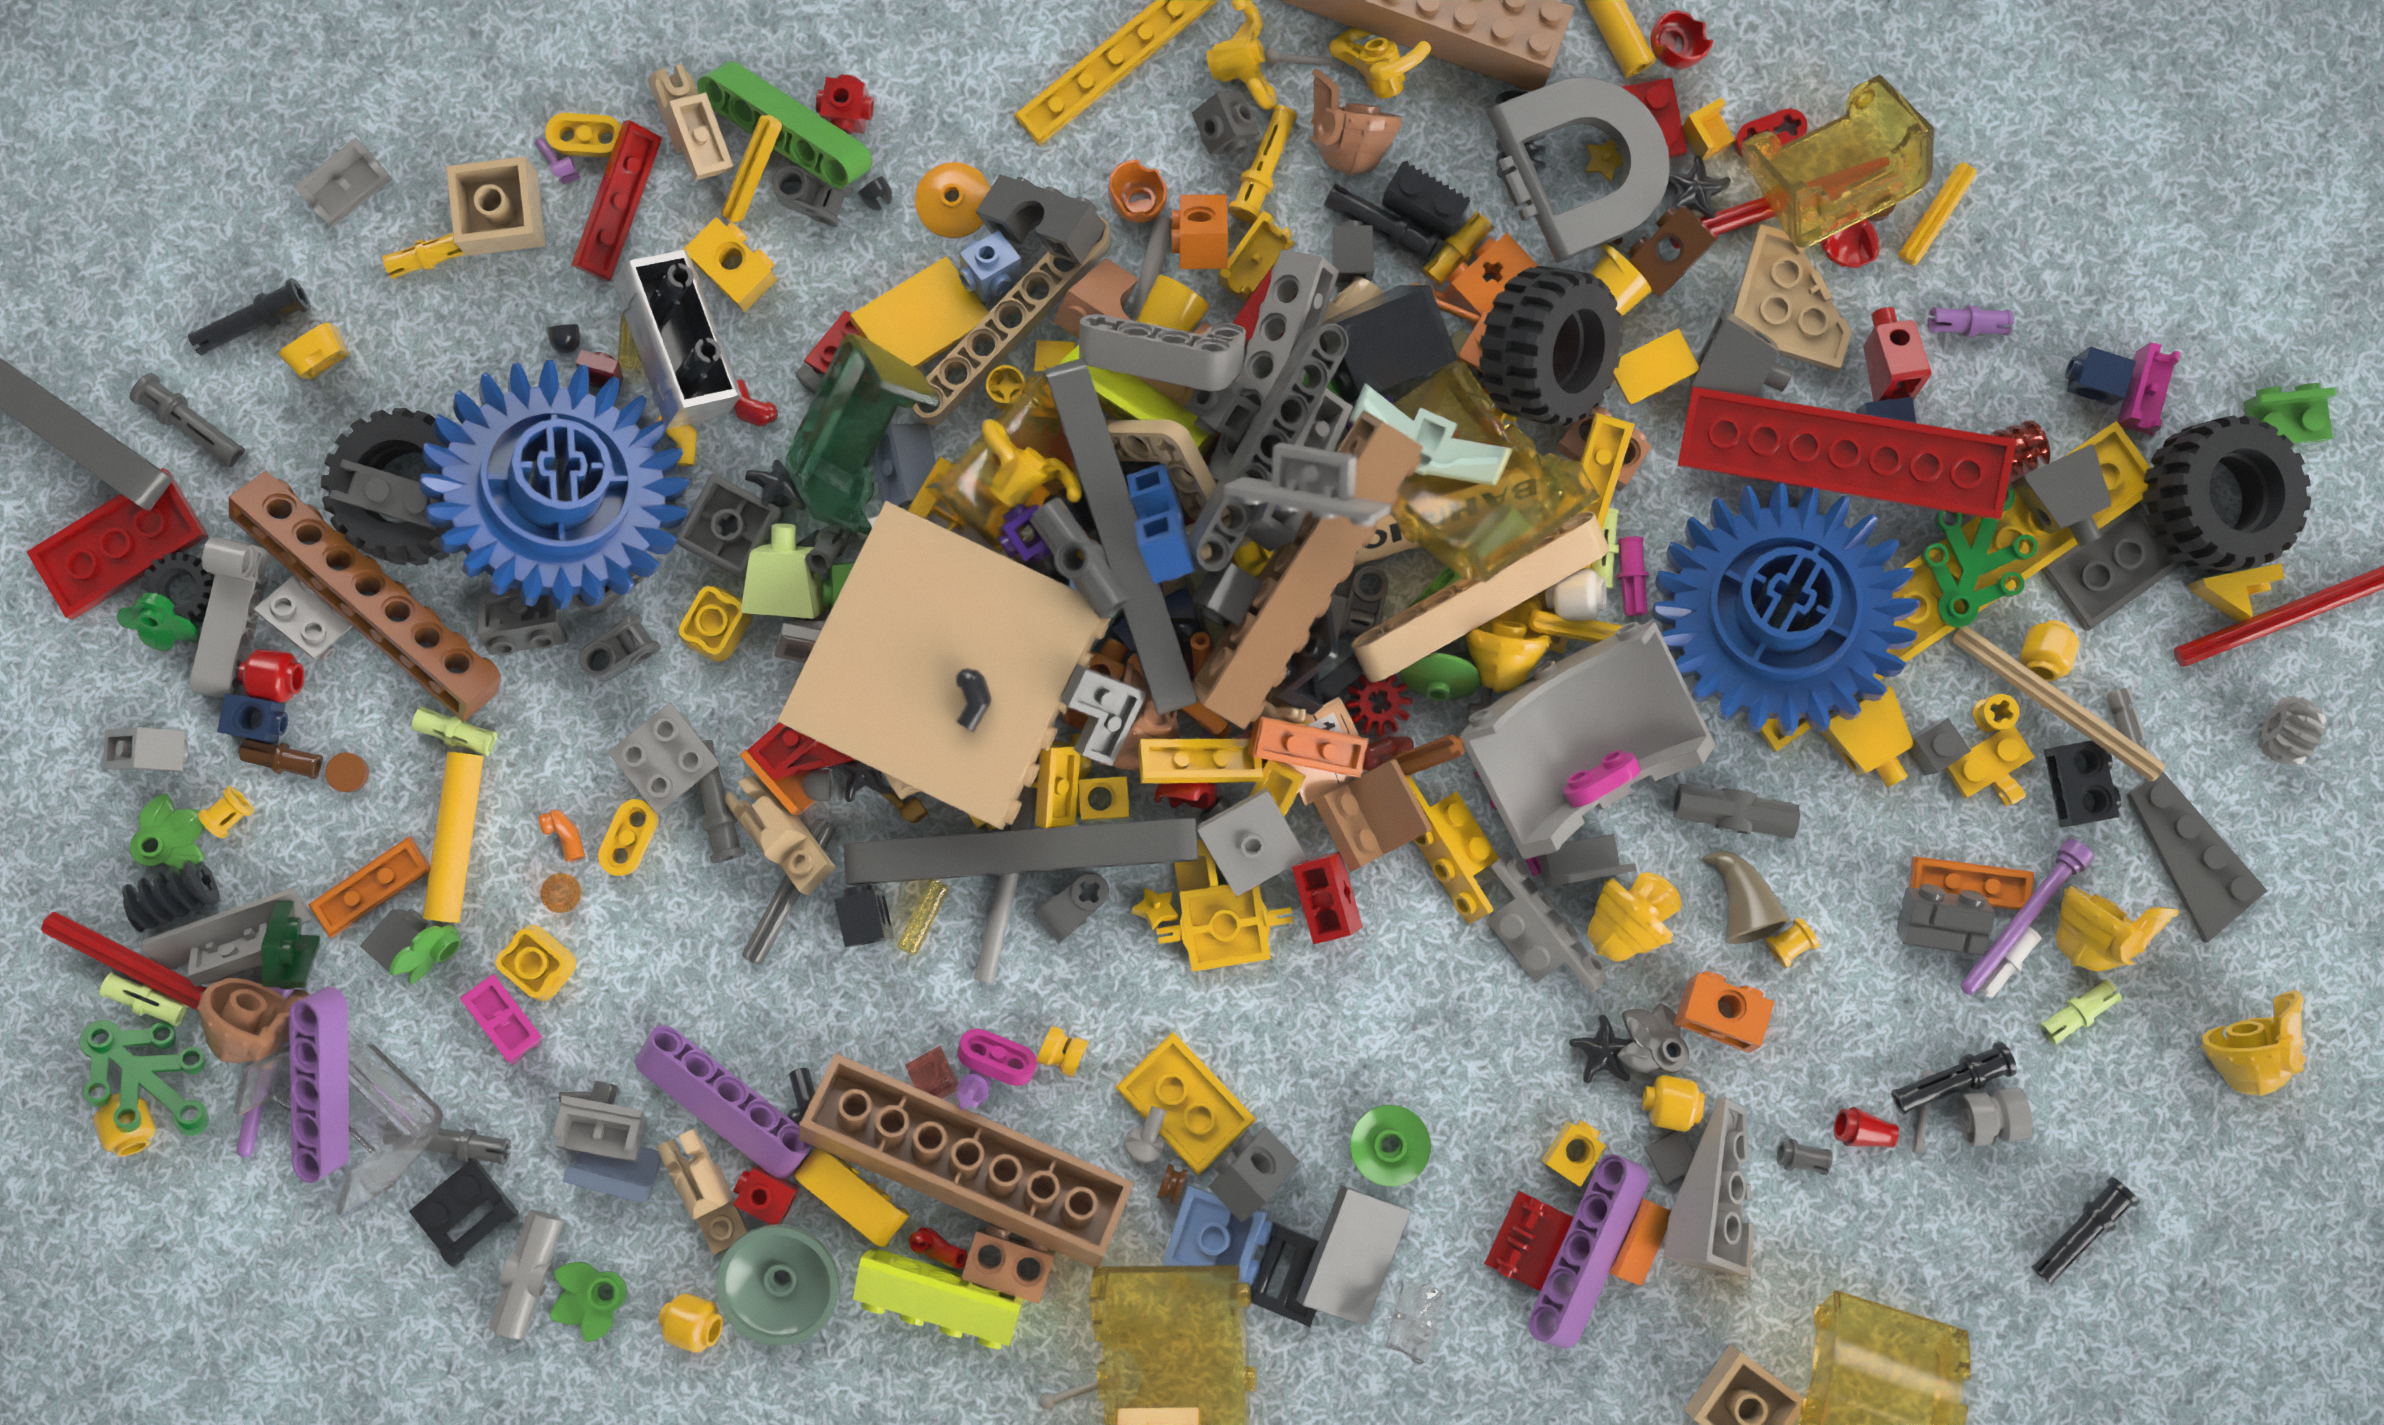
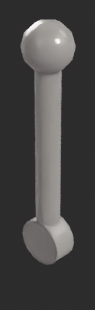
(1273, 56)
(1919, 1141)
(1047, 1400)

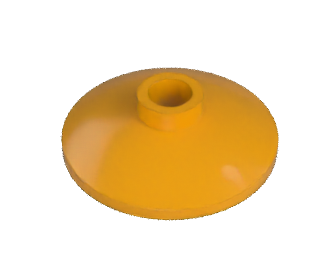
(945, 217)

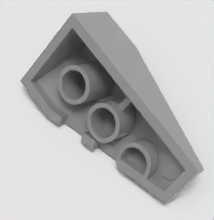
(1707, 1215)

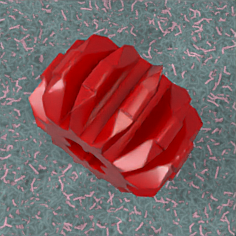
(1391, 699)

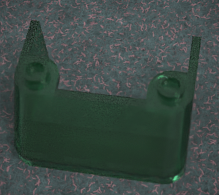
(846, 426)

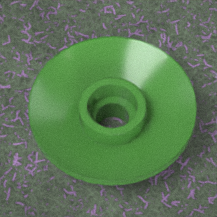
(1441, 677)
(1405, 1161)

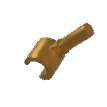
(911, 811)

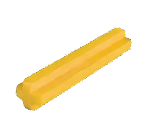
(751, 168)
(1937, 213)
(1552, 624)

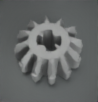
(2292, 731)

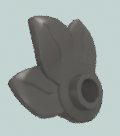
(1650, 1037)

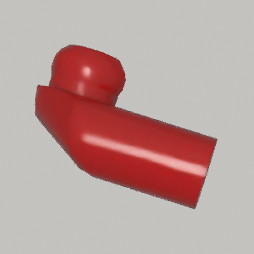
(752, 410)
(935, 1247)

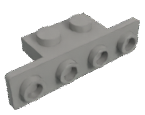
(1311, 482)
(1536, 930)
(222, 941)

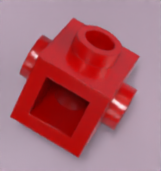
(853, 113)

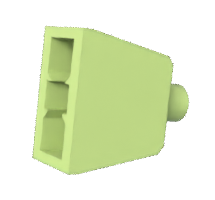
(780, 579)

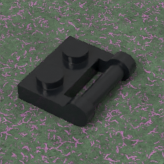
(454, 1202)
(1286, 1302)

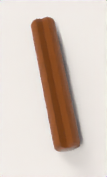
(1429, 754)

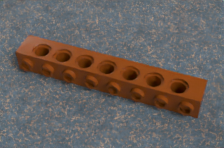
(461, 693)

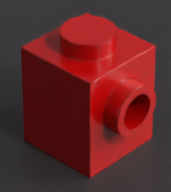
(765, 1195)

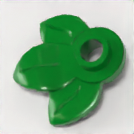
(156, 622)

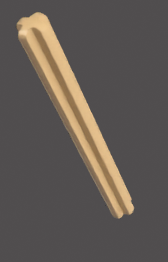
(2059, 703)

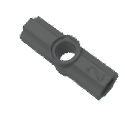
(1064, 539)
(1736, 811)

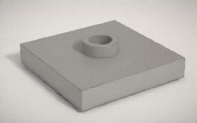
(1251, 841)

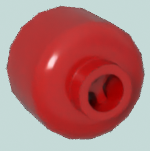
(271, 675)

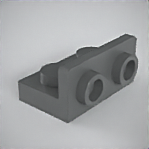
(511, 626)

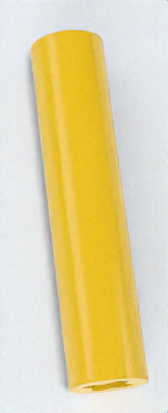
(1621, 35)
(453, 837)

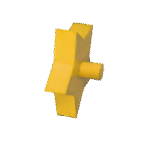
(1604, 159)
(1155, 908)

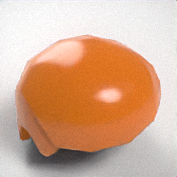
(1131, 179)

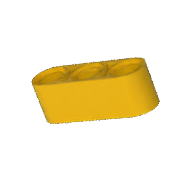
(850, 1196)

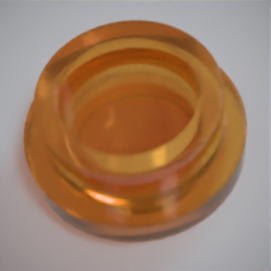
(561, 893)

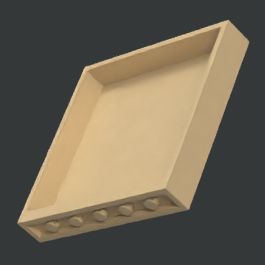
(900, 635)

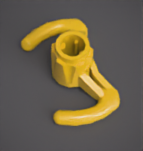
(1242, 57)
(1377, 60)
(1024, 469)

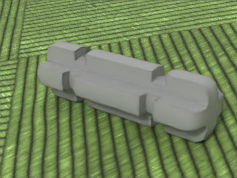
(2127, 718)

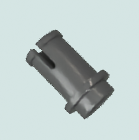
(1803, 1157)

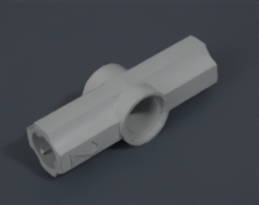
(525, 1274)

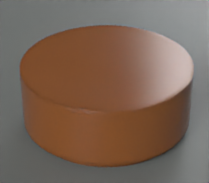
(347, 772)

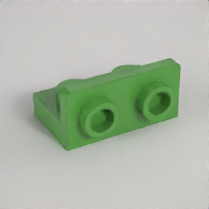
(2297, 414)

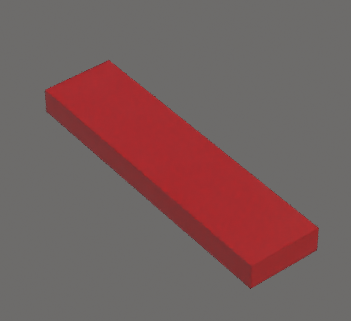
(616, 201)

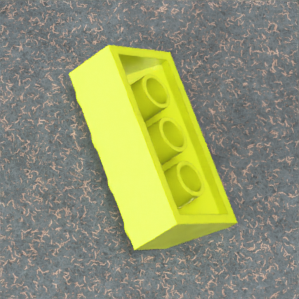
(1132, 399)
(935, 1296)

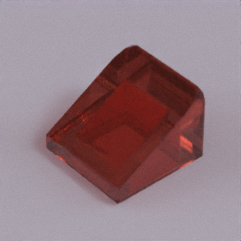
(933, 1073)

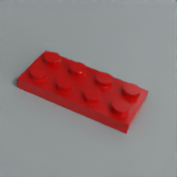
(113, 548)

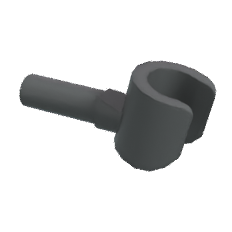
(601, 1093)

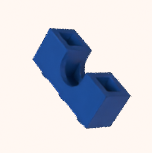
(1160, 525)

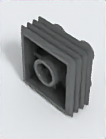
(720, 503)

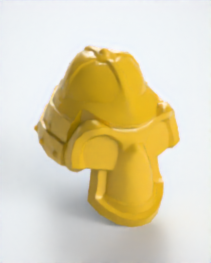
(1505, 647)
(1633, 919)
(2099, 934)
(2260, 1051)

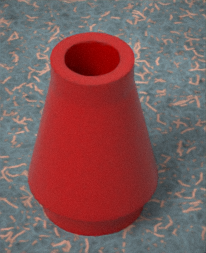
(1862, 1129)

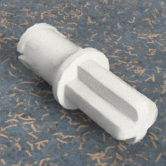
(2010, 962)

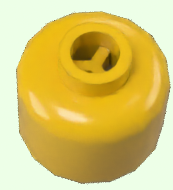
(2049, 650)
(1673, 1103)
(120, 1142)
(690, 1323)

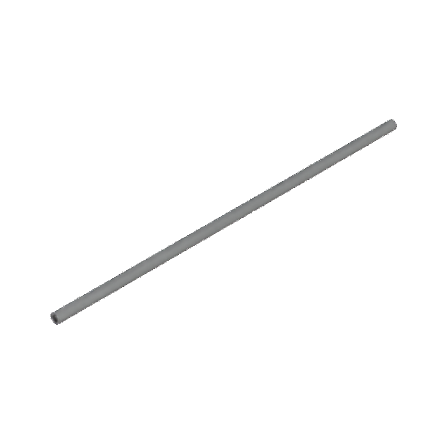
(1007, 883)

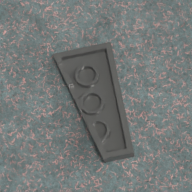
(2201, 864)

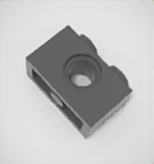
(1253, 1173)

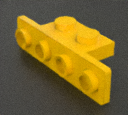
(1456, 852)

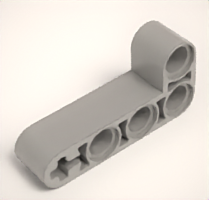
(1164, 353)
(229, 614)

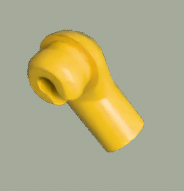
(686, 439)

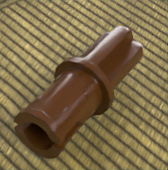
(280, 758)

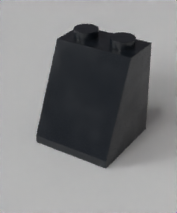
(1391, 340)

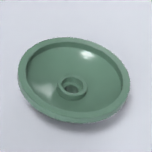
(771, 1308)

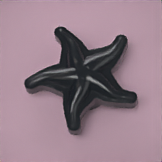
(1696, 188)
(777, 487)
(859, 776)
(1602, 1051)

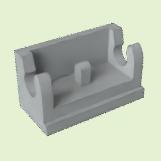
(343, 182)
(599, 1128)

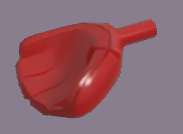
(1853, 245)

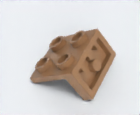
(1372, 815)

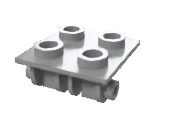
(303, 618)
(664, 757)

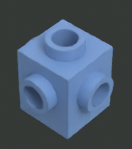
(989, 266)

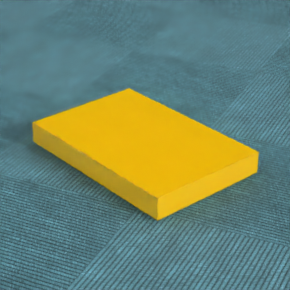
(921, 315)
(1200, 1109)

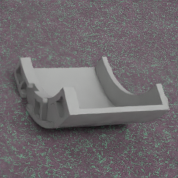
(1570, 717)

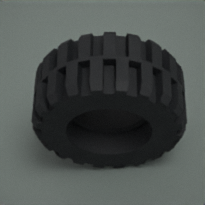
(1551, 345)
(375, 446)
(2269, 484)

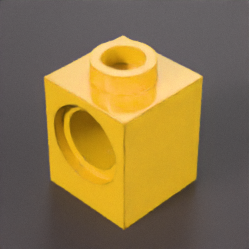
(1119, 806)
(1578, 1169)

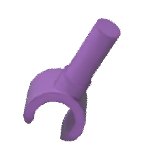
(561, 168)

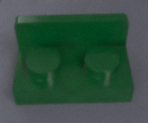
(286, 953)

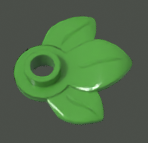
(172, 829)
(426, 948)
(582, 1299)

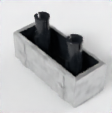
(676, 338)

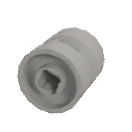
(2001, 1115)

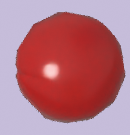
(1691, 33)
(1194, 794)

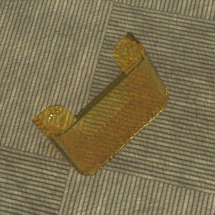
(1845, 167)
(1028, 422)

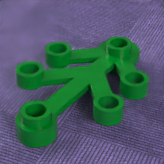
(1973, 563)
(140, 1072)

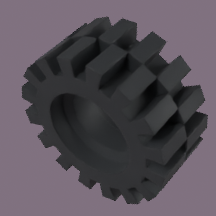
(169, 570)

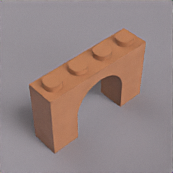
(1106, 292)

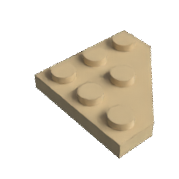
(1790, 302)

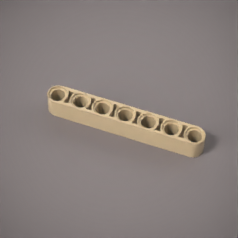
(1004, 338)
(1472, 603)

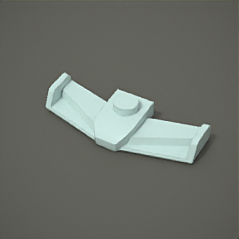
(1441, 453)

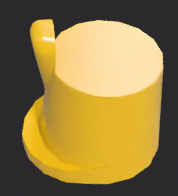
(1621, 278)
(1173, 305)

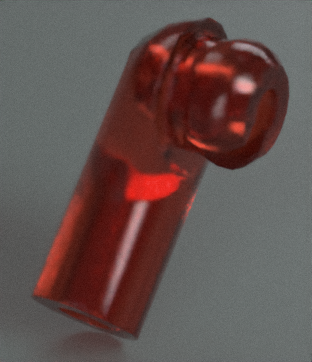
(1385, 747)

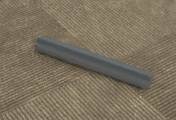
(781, 904)

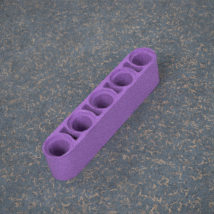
(319, 1084)
(722, 1101)
(1603, 1238)

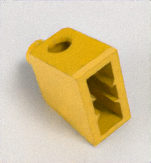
(1873, 738)

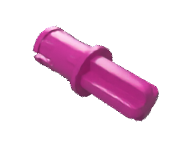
(1633, 576)

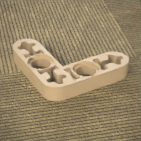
(1168, 444)

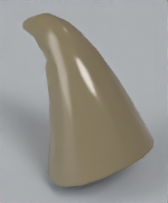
(1750, 900)

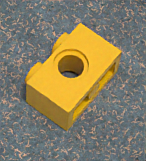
(712, 250)

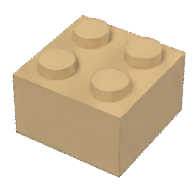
(495, 206)
(1743, 1394)

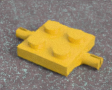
(1223, 927)

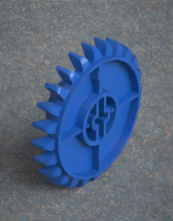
(521, 528)
(1784, 670)

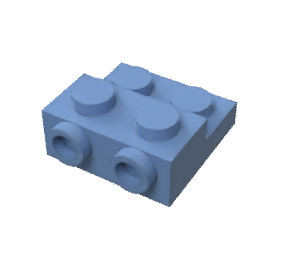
(1214, 1236)

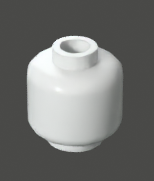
(1578, 596)

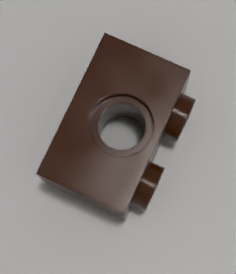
(1692, 238)

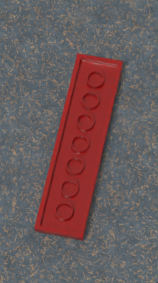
(1847, 453)

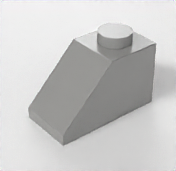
(145, 749)

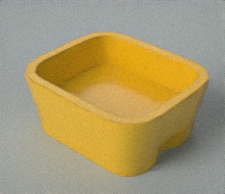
(315, 351)
(714, 623)
(536, 962)

